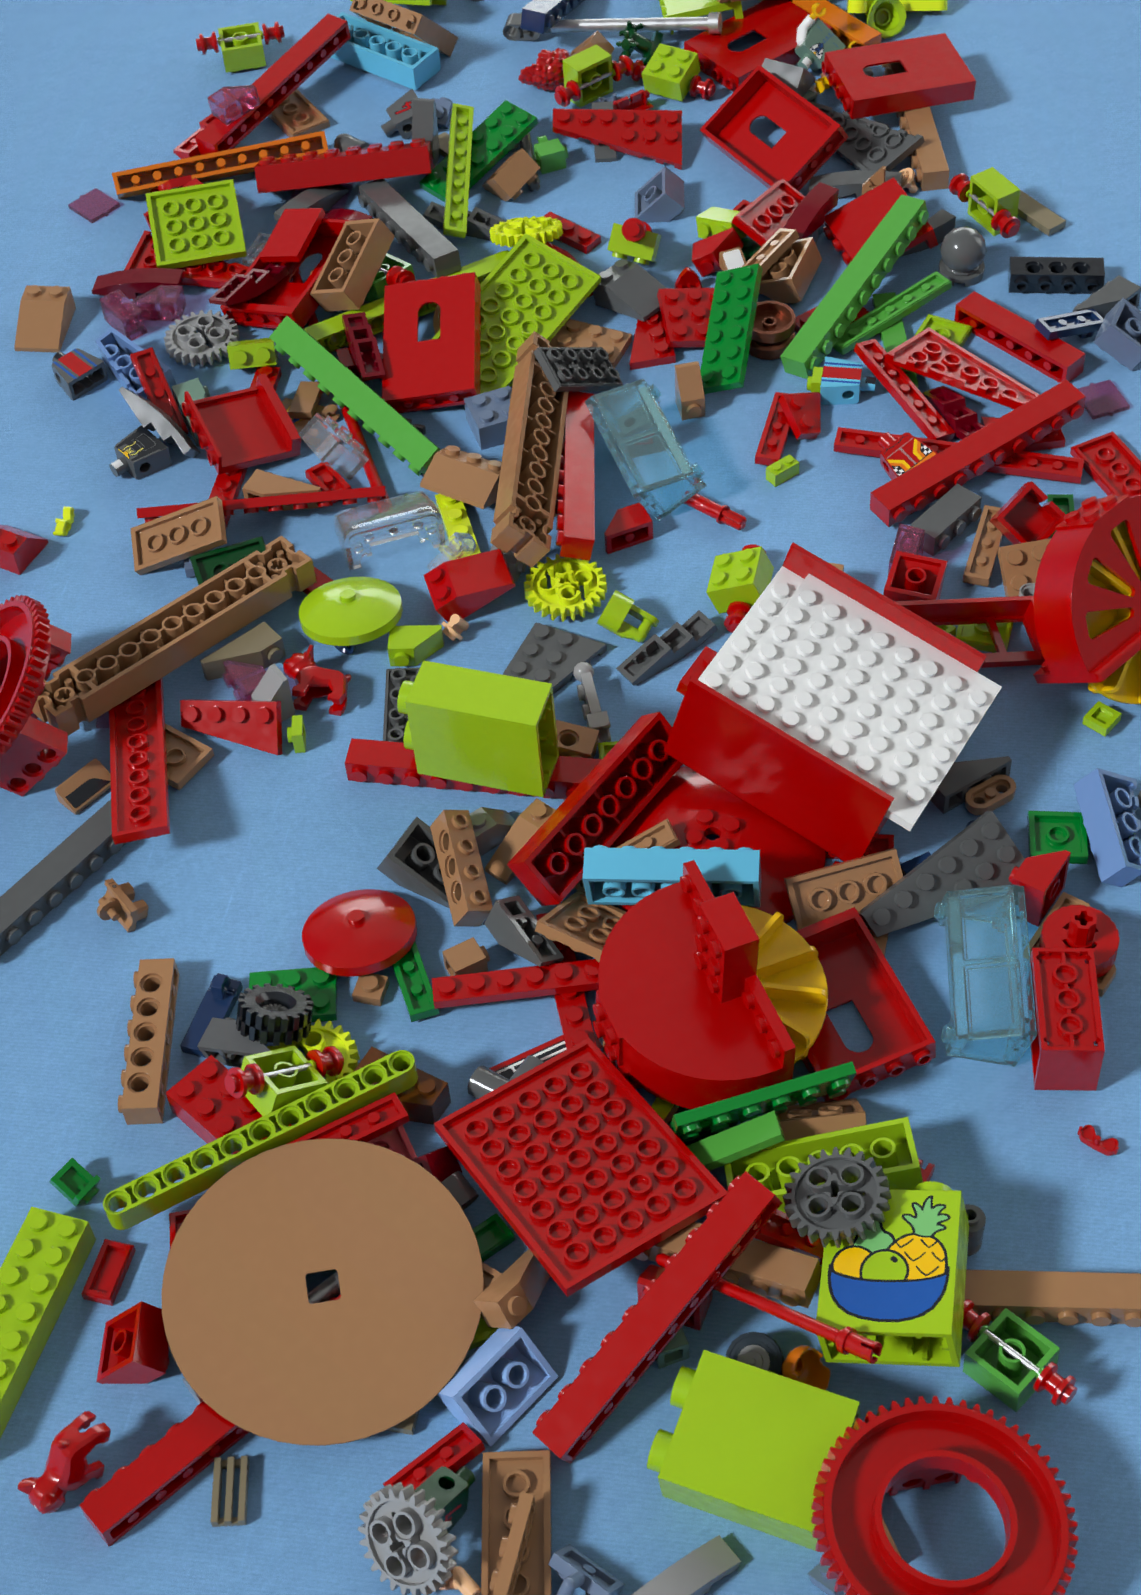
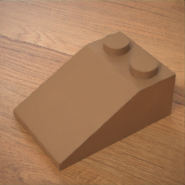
(44, 318)

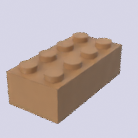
(352, 265)

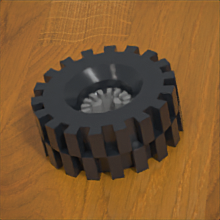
(274, 1014)

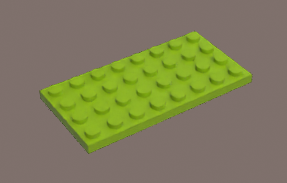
(525, 294)

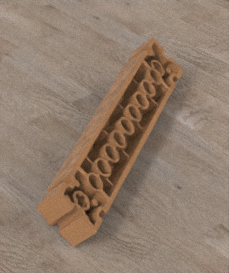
(530, 460)
(173, 635)

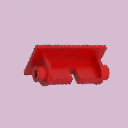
(638, 101)

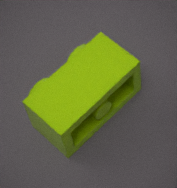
(782, 470)

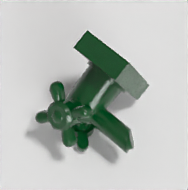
(637, 42)

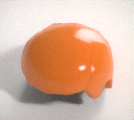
(806, 1367)

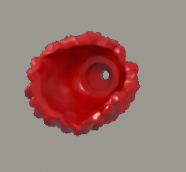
(547, 71)

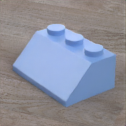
(498, 1384)

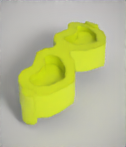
(64, 525)

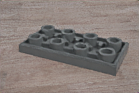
(578, 368)
(393, 720)

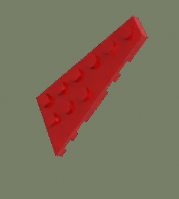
(202, 275)

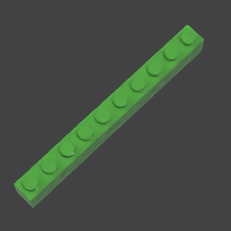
(854, 286)
(355, 394)

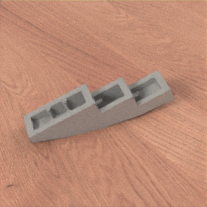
(695, 1571)

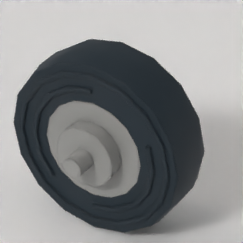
(758, 1351)

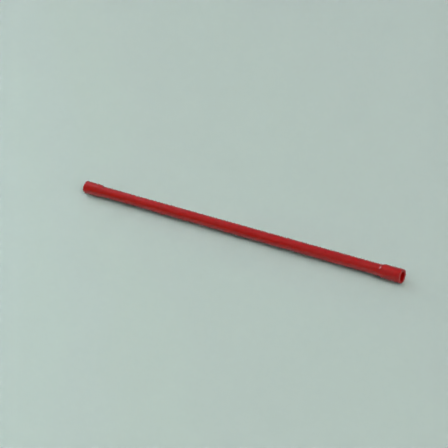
(353, 426)

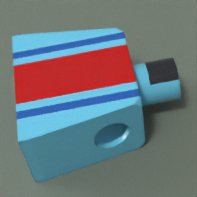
(843, 382)

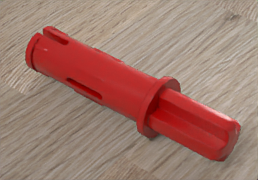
(720, 513)

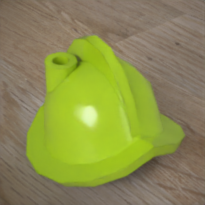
(887, 17)

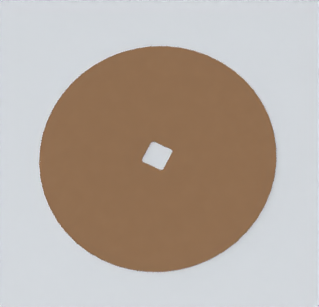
(335, 1366)

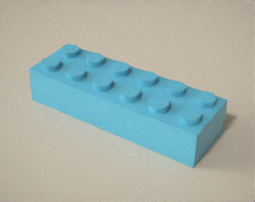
(388, 53)
(633, 873)

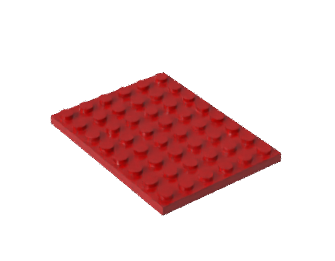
(580, 1165)

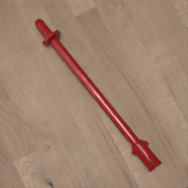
(846, 1339)

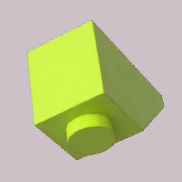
(413, 644)

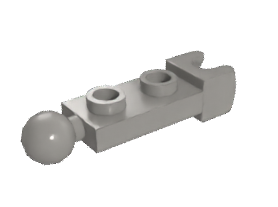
(591, 709)

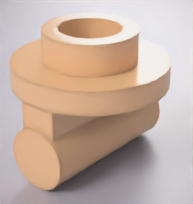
(908, 180)
(455, 627)

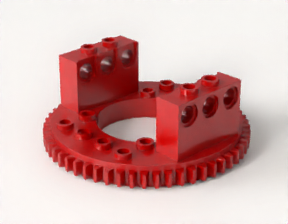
(27, 656)
(929, 1447)

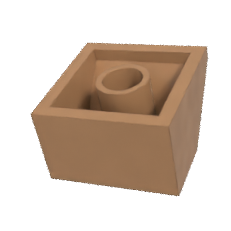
(512, 175)

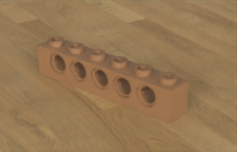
(155, 996)

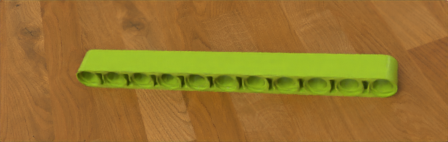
(331, 332)
(247, 1140)

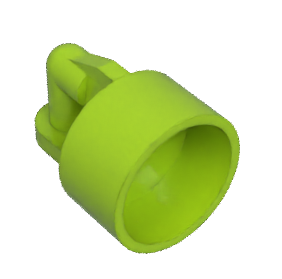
(615, 613)

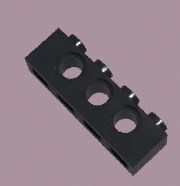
(1055, 275)

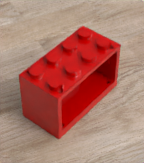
(1066, 1020)

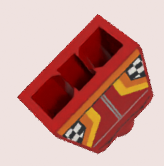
(902, 453)

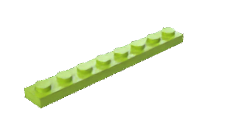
(458, 171)

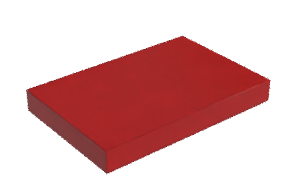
(292, 235)

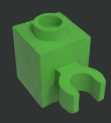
(550, 154)

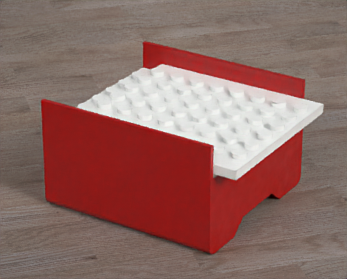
(830, 707)

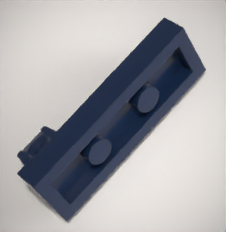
(1075, 323)
(217, 1004)

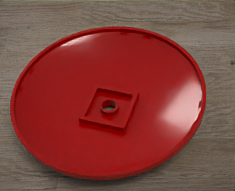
(704, 808)

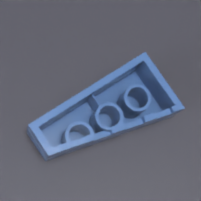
(116, 352)
(1111, 824)

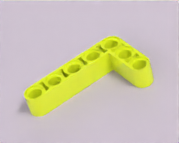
(863, 6)

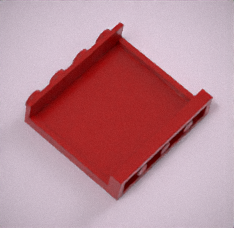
(857, 220)
(243, 427)

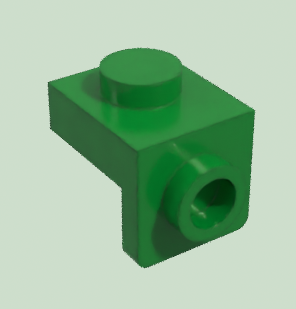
(75, 1183)

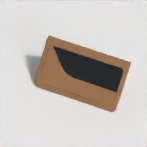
(84, 786)

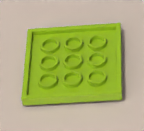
(195, 224)

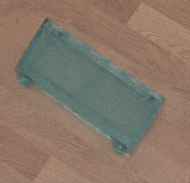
(645, 447)
(988, 974)

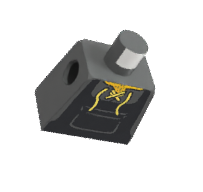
(140, 455)

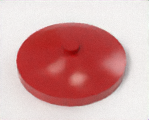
(359, 932)

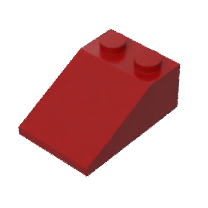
(468, 583)

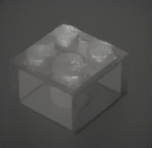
(334, 445)

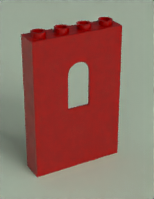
(772, 19)
(932, 76)
(802, 150)
(287, 297)
(434, 370)
(861, 974)

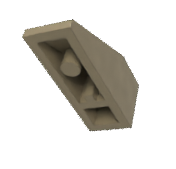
(257, 647)

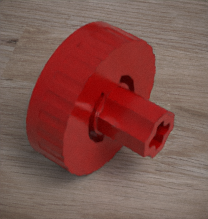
(1083, 928)

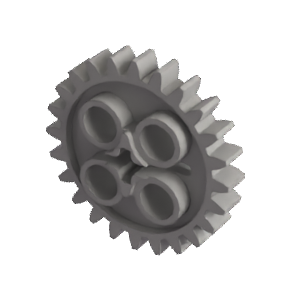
(189, 346)
(407, 1539)

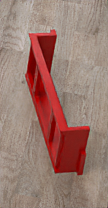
(988, 612)

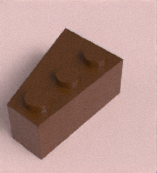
(423, 1101)

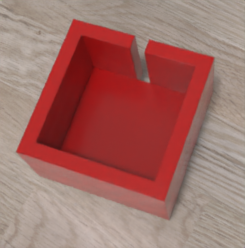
(1025, 519)

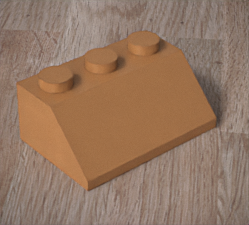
(792, 273)
(463, 477)
(821, 1118)

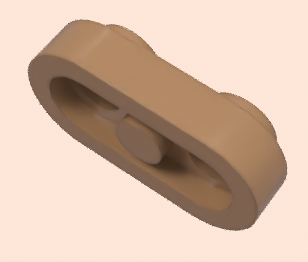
(987, 796)

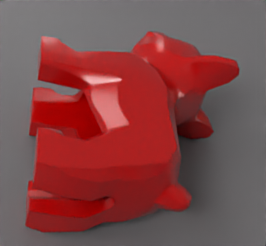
(316, 682)
(67, 1464)

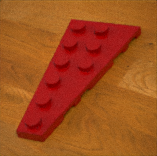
(633, 132)
(951, 364)

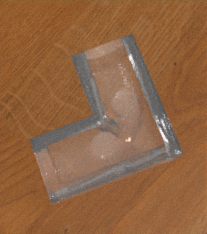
(455, 547)

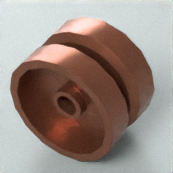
(772, 330)

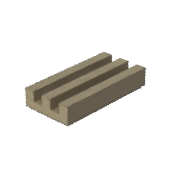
(230, 1465)

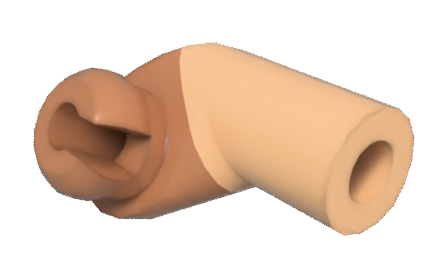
(461, 1581)

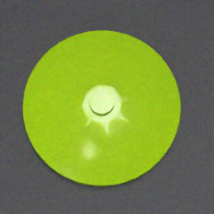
(350, 611)

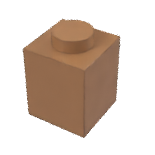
(466, 958)

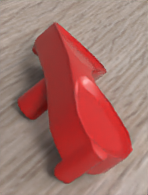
(1088, 1136)

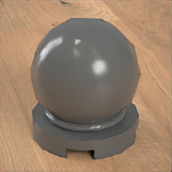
(963, 256)

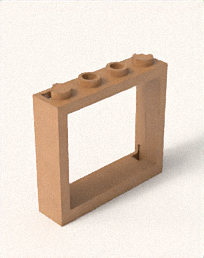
(406, 23)

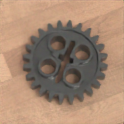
(837, 1197)

